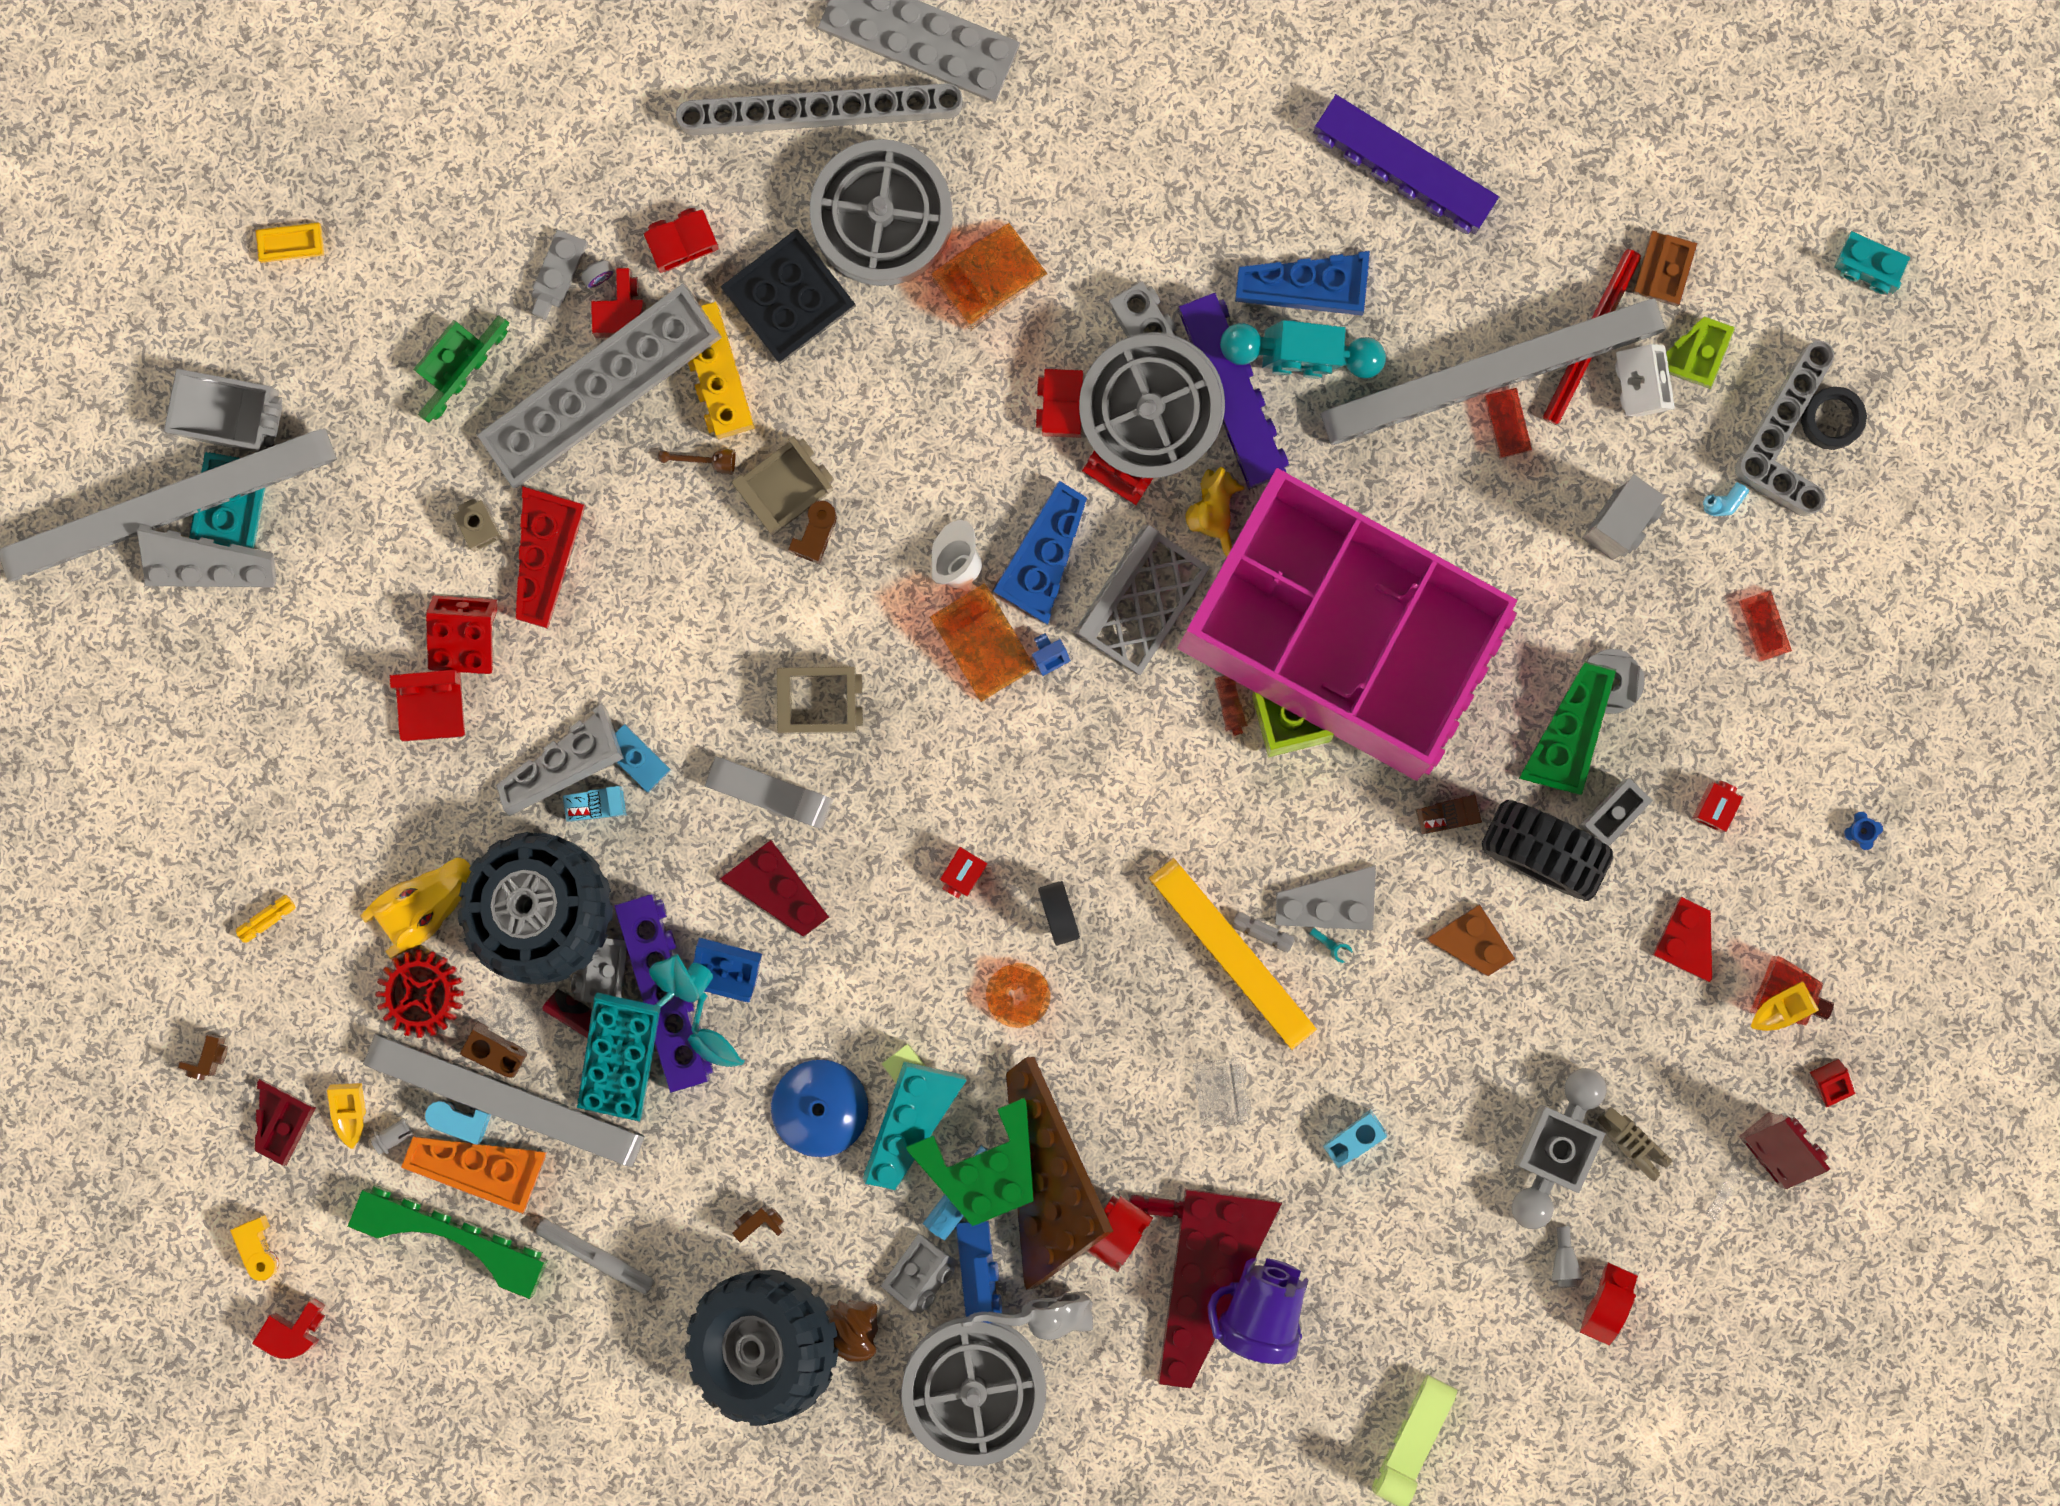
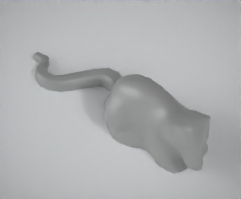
(1046, 1316)

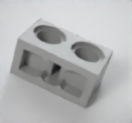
(1135, 323)

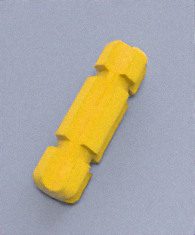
(265, 918)

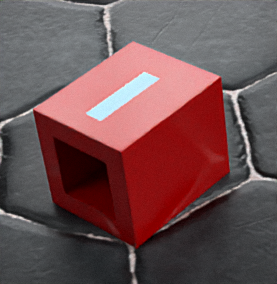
(1718, 806)
(962, 873)

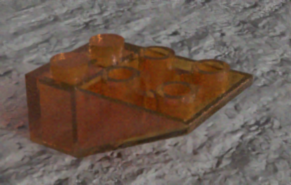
(988, 276)
(982, 642)

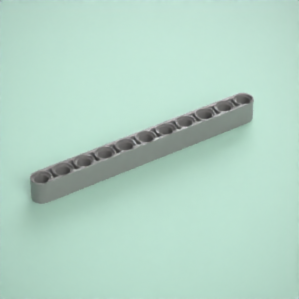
(1493, 371)
(167, 504)

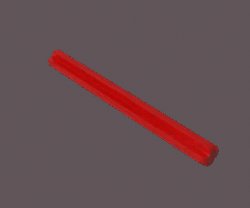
(1607, 304)

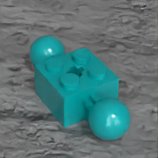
(1303, 348)

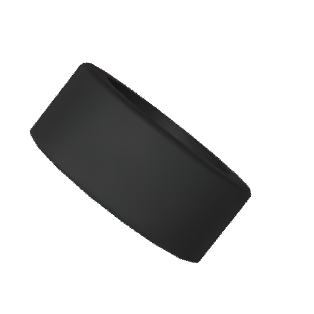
(1858, 412)
(1059, 913)

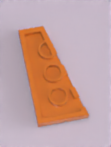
(483, 1170)

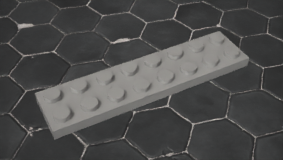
(599, 386)

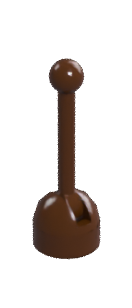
(722, 460)

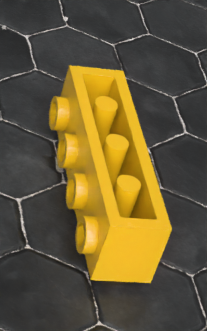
(721, 383)

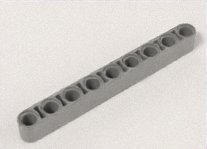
(806, 101)
(503, 1100)

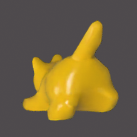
(1212, 513)

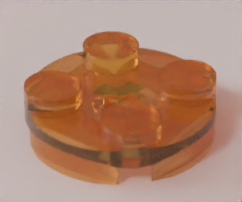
(1034, 986)

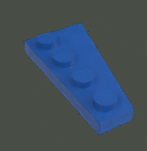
(1319, 285)
(1039, 562)

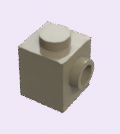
(477, 524)

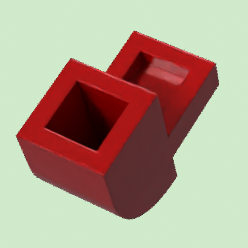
(613, 315)
(1611, 1305)
(289, 1340)

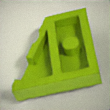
(1700, 352)

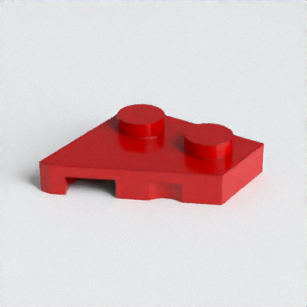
(1688, 940)

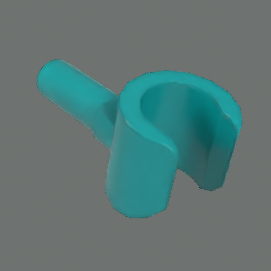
(1330, 944)

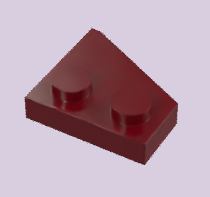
(279, 1122)

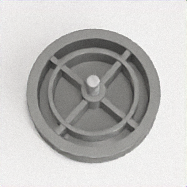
(881, 212)
(1152, 405)
(973, 1392)

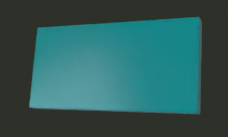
(618, 1056)

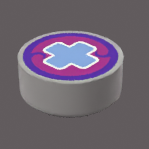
(597, 273)

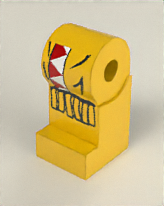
(254, 1250)

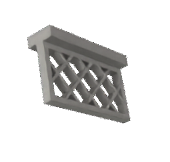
(1118, 584)

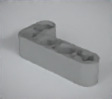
(769, 792)

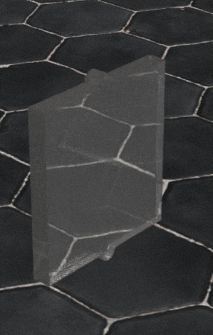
(516, 1017)

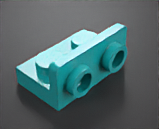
(1872, 263)

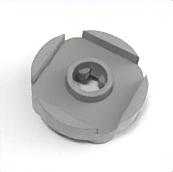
(1630, 677)

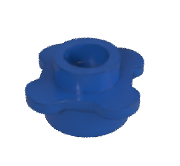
(1872, 828)

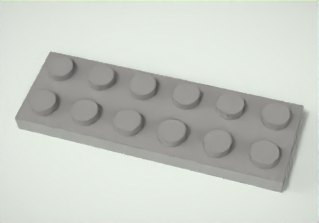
(925, 41)

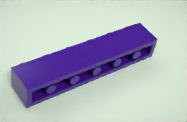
(1405, 165)
(1243, 418)

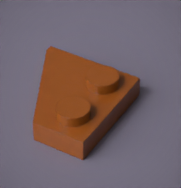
(1474, 942)

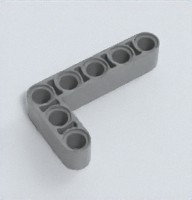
(1781, 430)

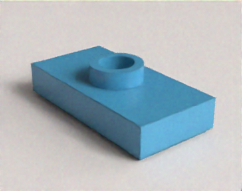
(640, 760)

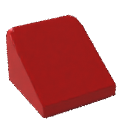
(1833, 1082)

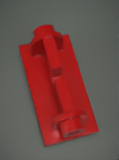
(1123, 484)

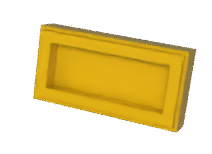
(289, 242)

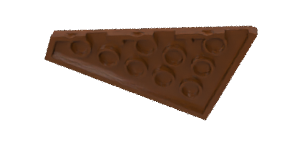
(1065, 1207)

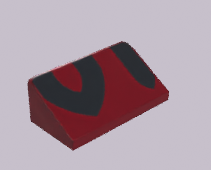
(569, 1012)

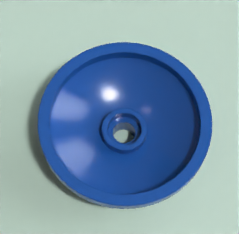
(840, 1095)

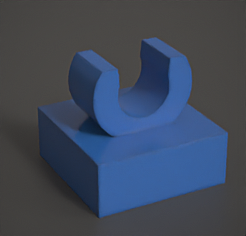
(1050, 655)

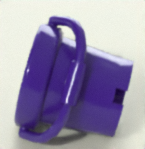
(1262, 1313)

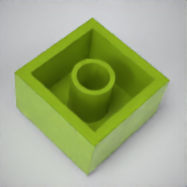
(1284, 730)

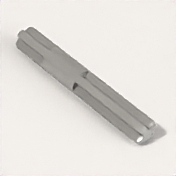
(595, 1256)

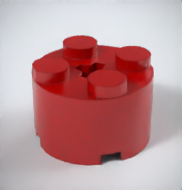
(1127, 1225)

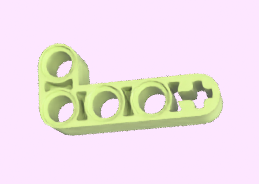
(1413, 1442)

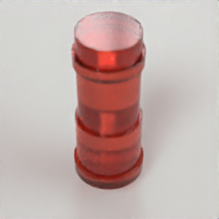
(1231, 708)

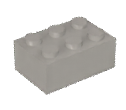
(1624, 517)

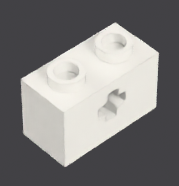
(1655, 393)

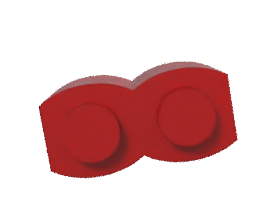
(680, 240)
(1060, 403)

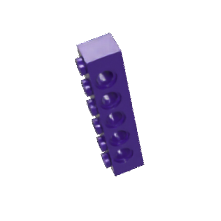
(630, 916)

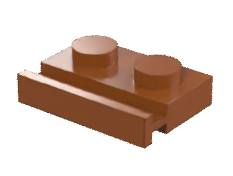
(1665, 268)

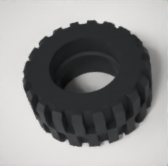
(1547, 850)

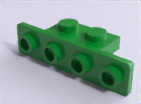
(452, 361)

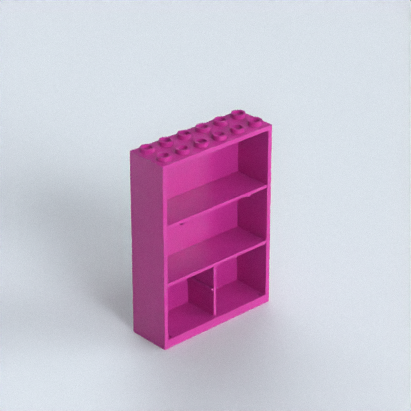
(1349, 626)

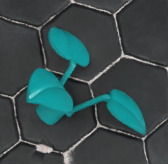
(690, 986)

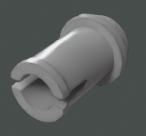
(391, 1136)

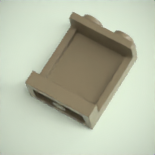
(784, 485)

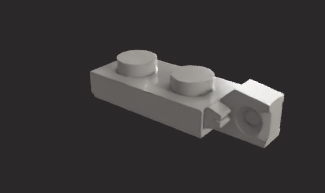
(557, 272)

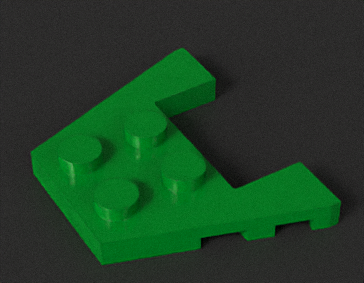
(989, 1180)

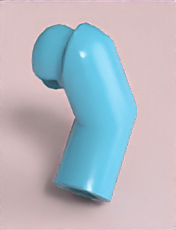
(1727, 504)

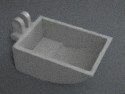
(223, 411)

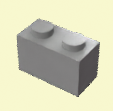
(1616, 812)

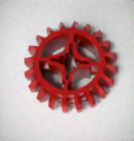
(410, 981)

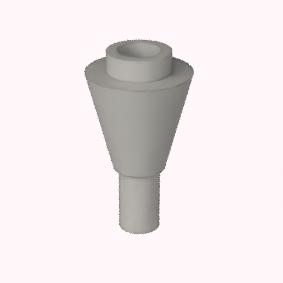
(1566, 1267)

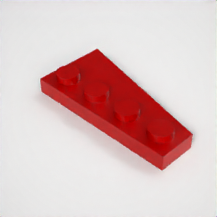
(546, 543)

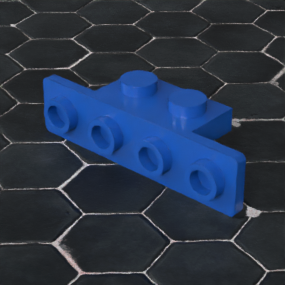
(978, 1269)

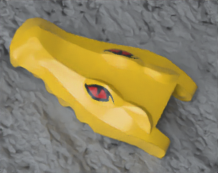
(418, 906)

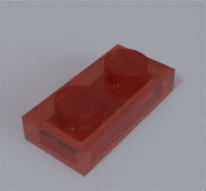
(1508, 423)
(1765, 626)

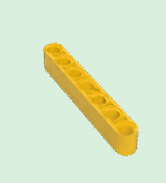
(1232, 953)

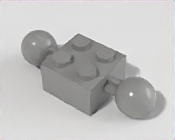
(1559, 1148)

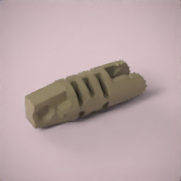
(1633, 1142)

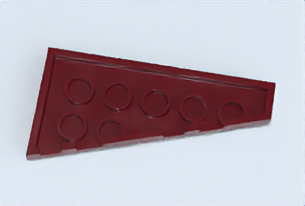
(1211, 1252)

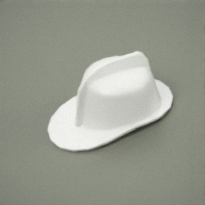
(955, 556)

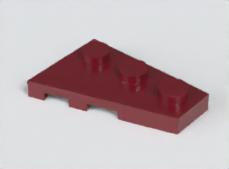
(777, 888)

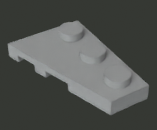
(1330, 903)

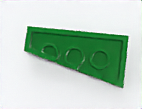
(1571, 736)

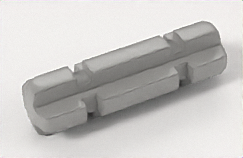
(1263, 932)

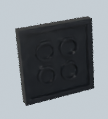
(788, 296)

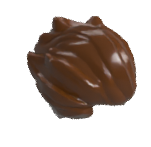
(855, 1329)

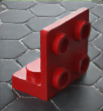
(460, 634)
(429, 705)

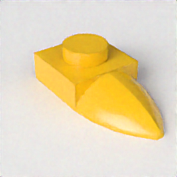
(1785, 1009)
(347, 1111)

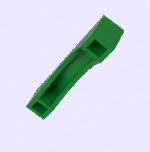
(510, 1266)

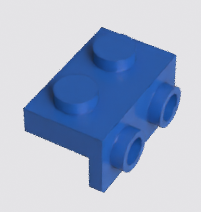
(732, 968)

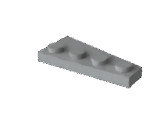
(201, 563)
(578, 755)

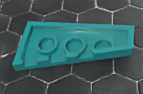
(912, 1115)

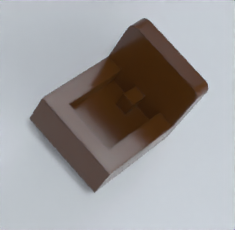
(213, 1053)
(750, 1222)

